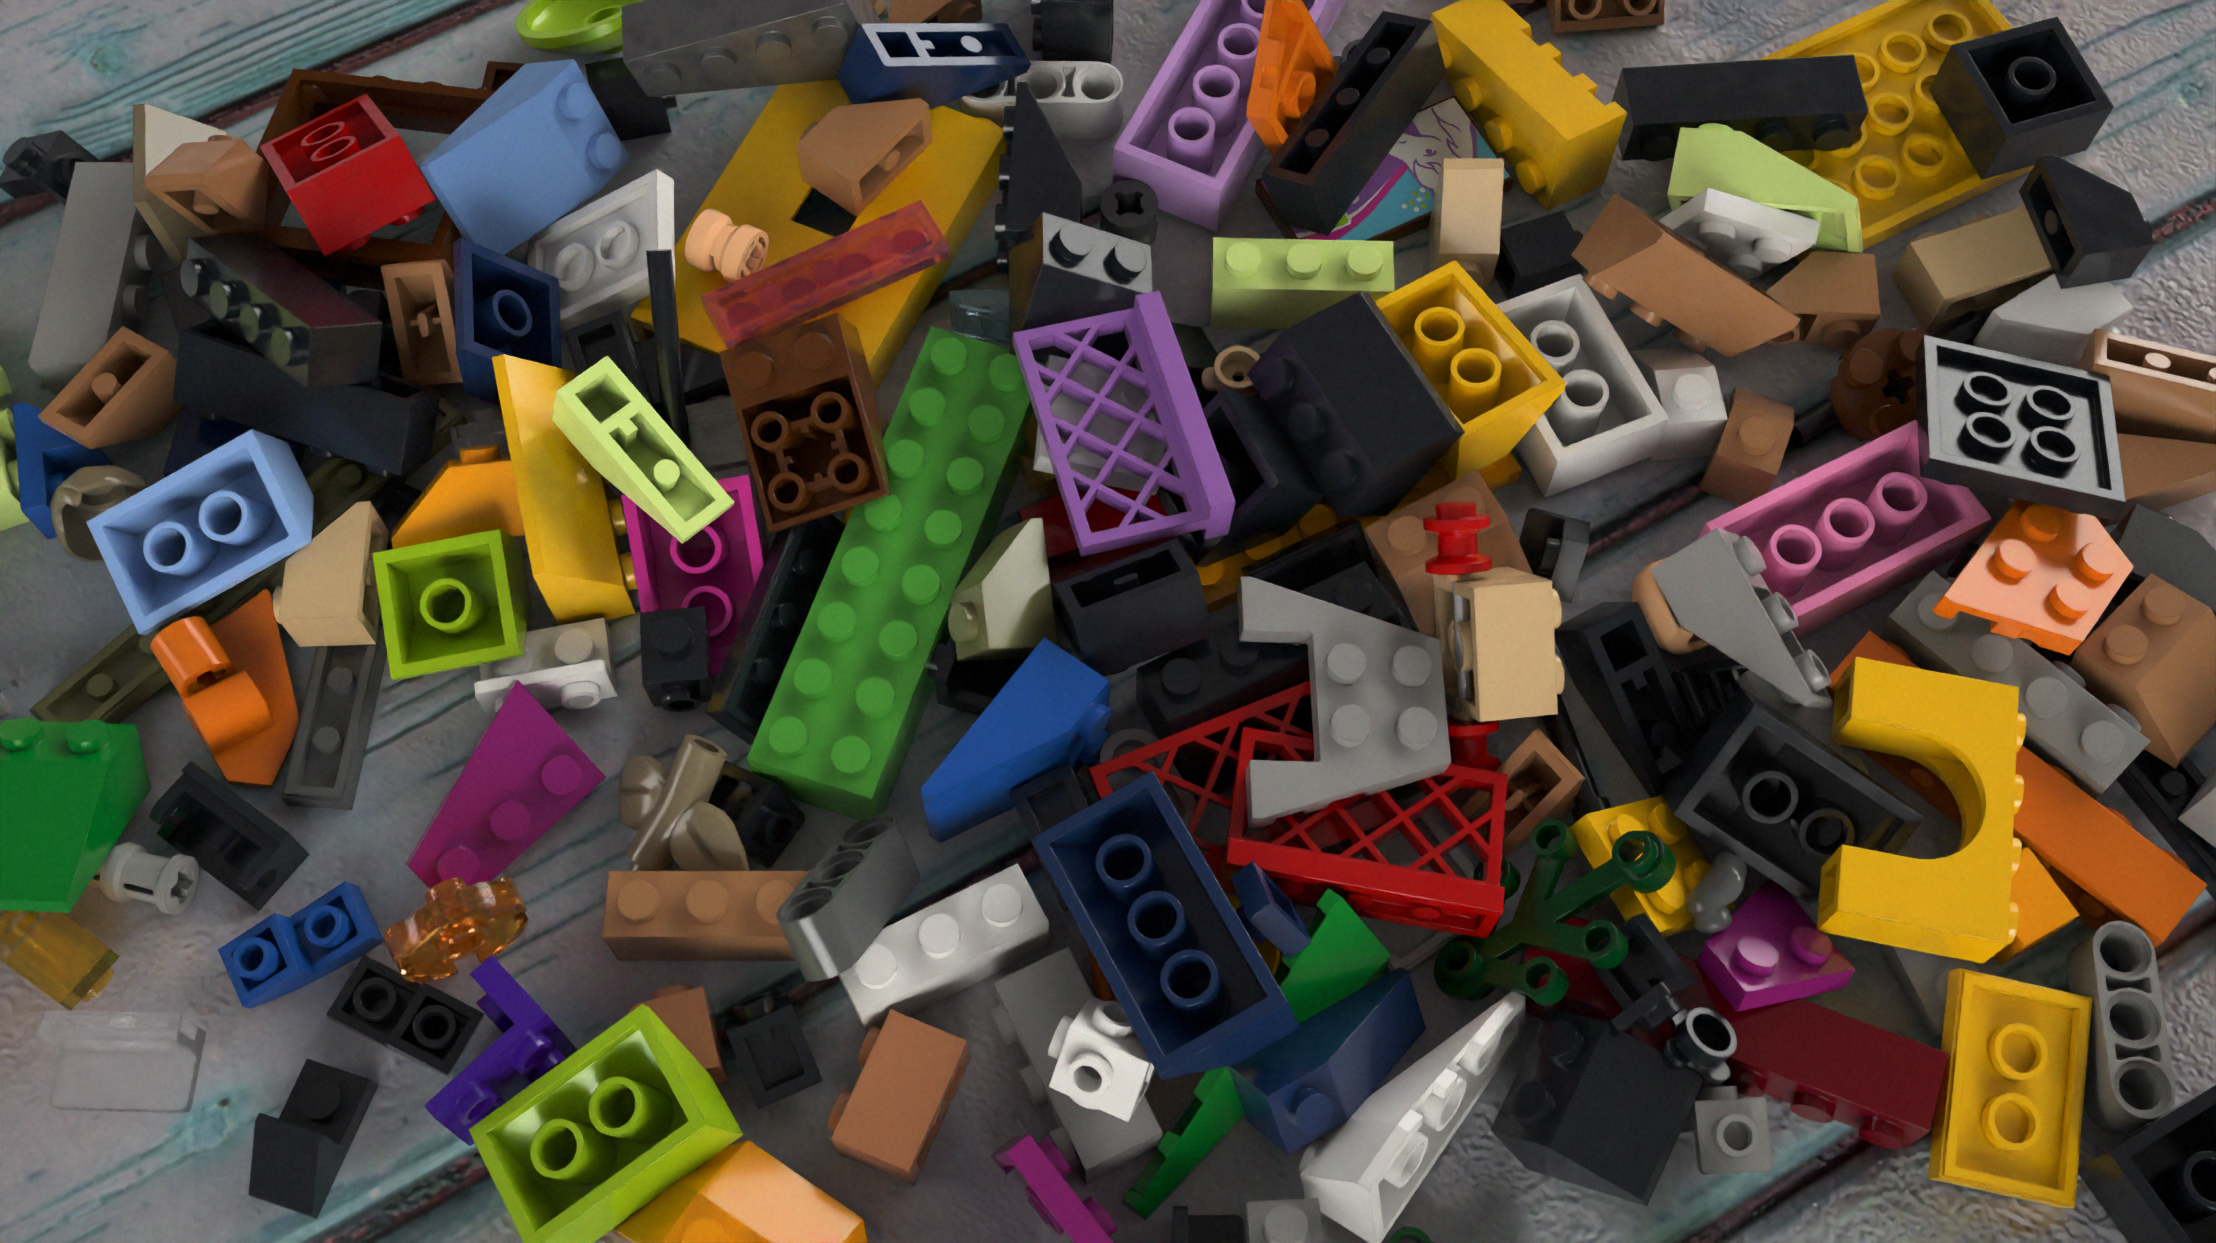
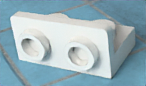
(559, 668)

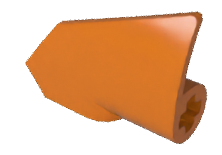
(235, 689)

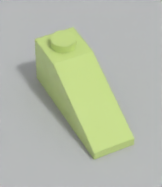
(637, 450)

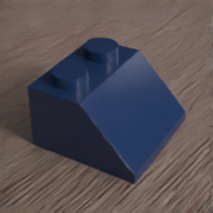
(500, 312)

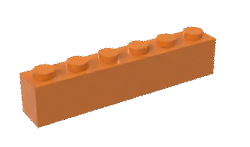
(2084, 846)

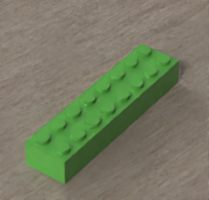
(885, 602)

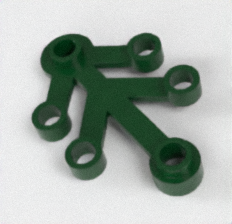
(1541, 917)

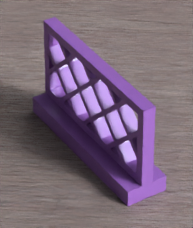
(1177, 424)

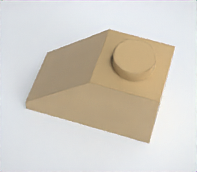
(1468, 216)
(332, 584)

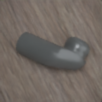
(1716, 890)

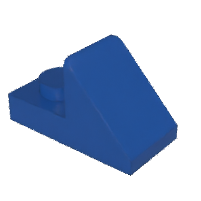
(44, 462)

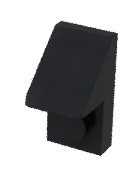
(305, 1147)

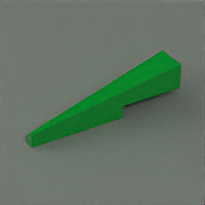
(1333, 966)

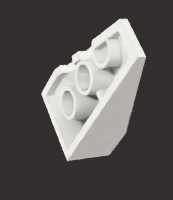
(1394, 1138)

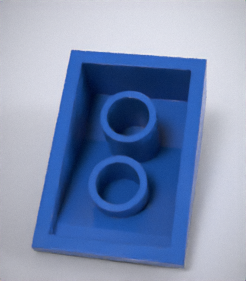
(1040, 720)

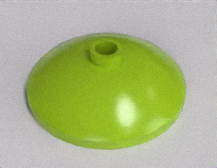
(573, 26)

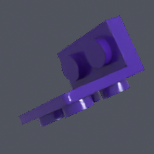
(521, 1056)

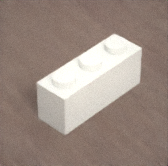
(947, 948)

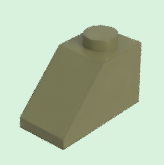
(1005, 598)

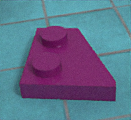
(1772, 953)

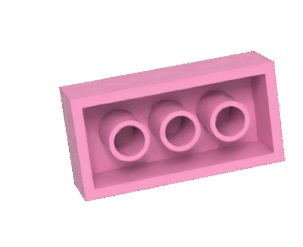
(1856, 528)

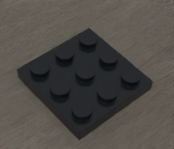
(2018, 428)

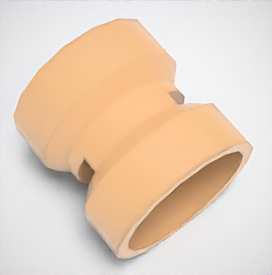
(724, 247)

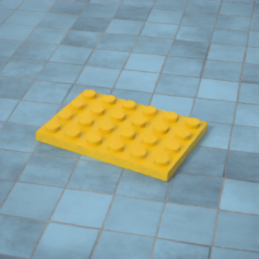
(1905, 153)

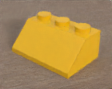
(1474, 362)

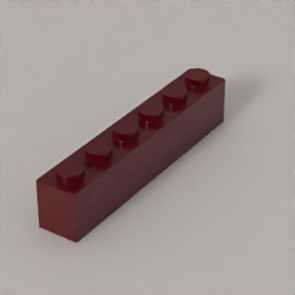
(1790, 1051)

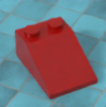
(348, 175)

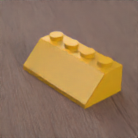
(563, 502)

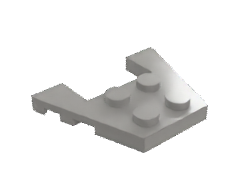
(1372, 703)

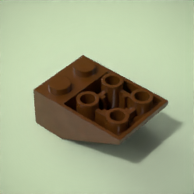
(808, 421)

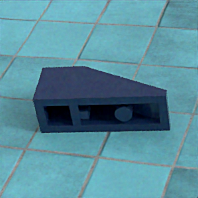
(928, 61)
(1329, 1063)

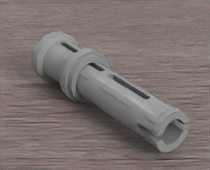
(135, 874)

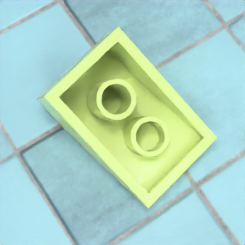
(1746, 168)

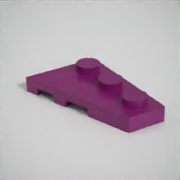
(507, 795)

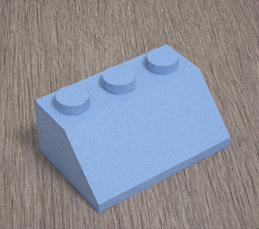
(205, 528)

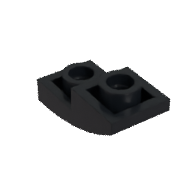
(405, 1016)

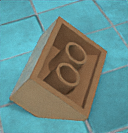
(1677, 283)

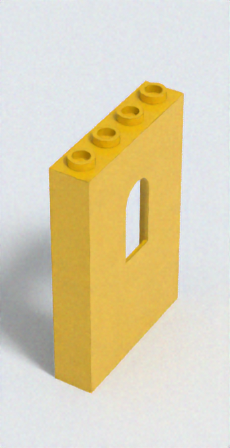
(767, 190)

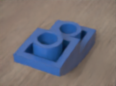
(299, 949)

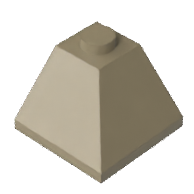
(154, 138)

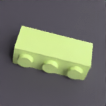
(1292, 279)

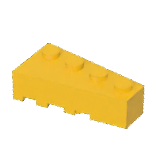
(1526, 100)

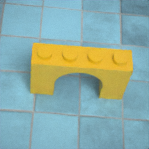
(1970, 740)

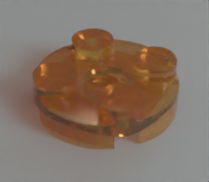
(455, 925)

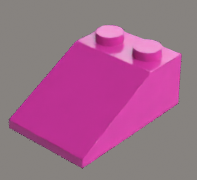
(709, 569)

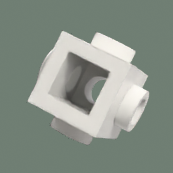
(1100, 1060)

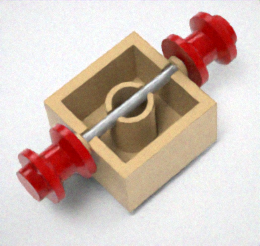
(1491, 634)

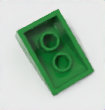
(63, 806)

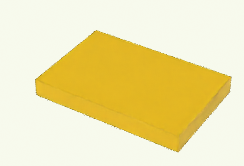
(2011, 1088)

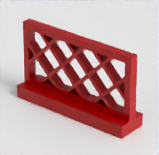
(1364, 811)
(1373, 885)

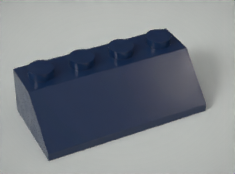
(1164, 932)

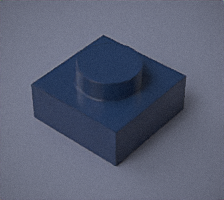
(1269, 911)

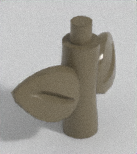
(675, 813)

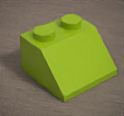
(452, 603)

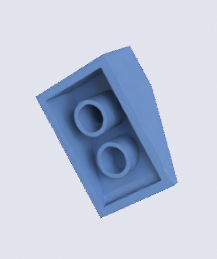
(525, 157)

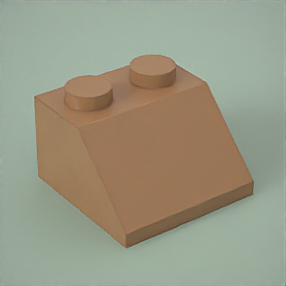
(1402, 547)
(2157, 665)

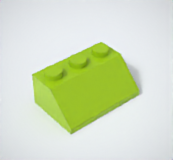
(604, 1132)

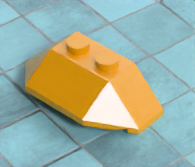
(743, 1199)

